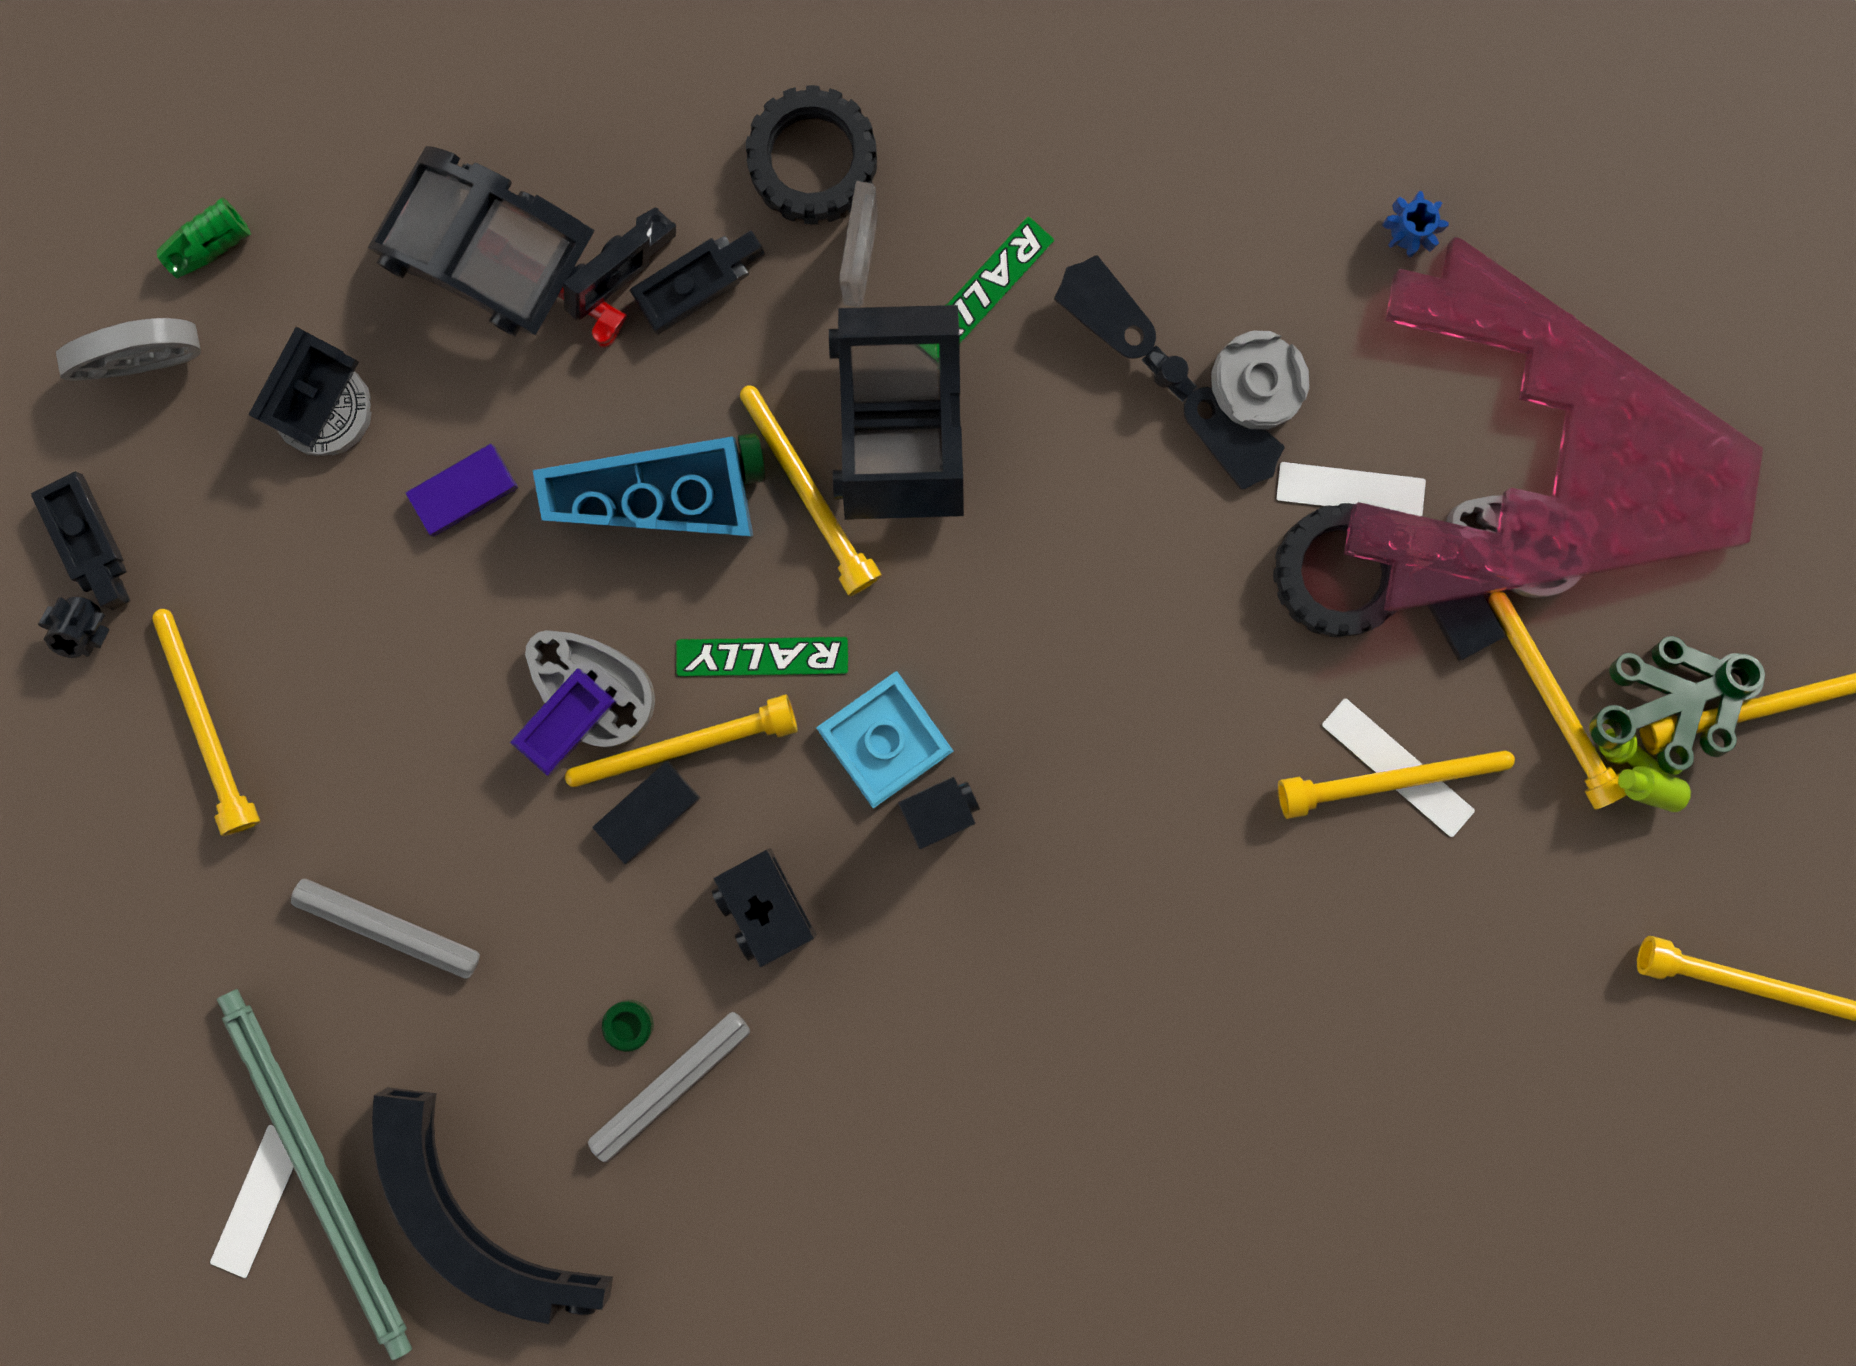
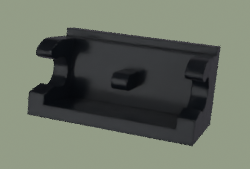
(303, 387)

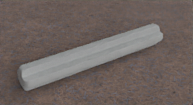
(385, 928)
(669, 1087)

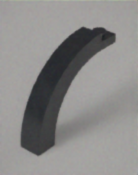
(447, 1237)

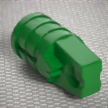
(203, 239)

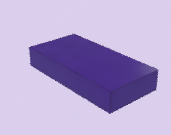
(461, 490)
(563, 722)

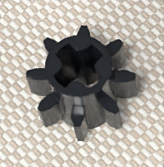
(73, 627)

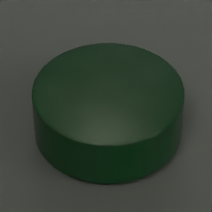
(751, 458)
(627, 1025)

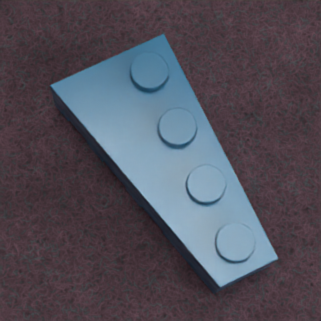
(663, 488)

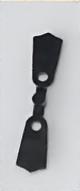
(1108, 310)

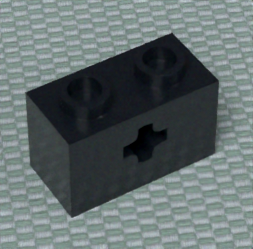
(939, 811)
(788, 921)

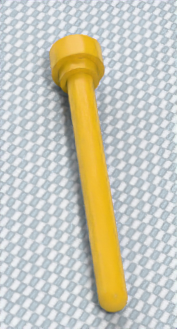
(855, 569)
(772, 718)
(1659, 733)
(1601, 781)
(1300, 796)
(233, 810)
(1661, 959)

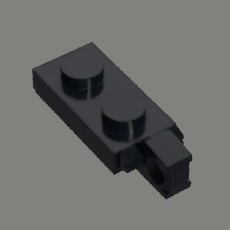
(616, 264)
(695, 279)
(83, 538)

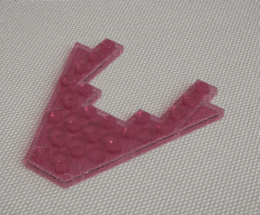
(1636, 469)

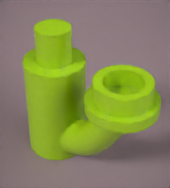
(1646, 780)

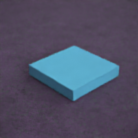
(884, 739)

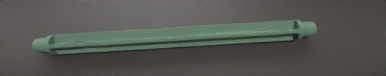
(314, 1175)

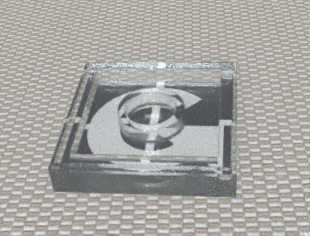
(859, 244)

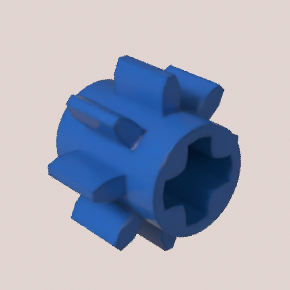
(1426, 217)

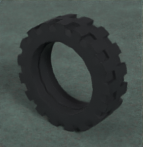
(801, 106)
(1296, 596)

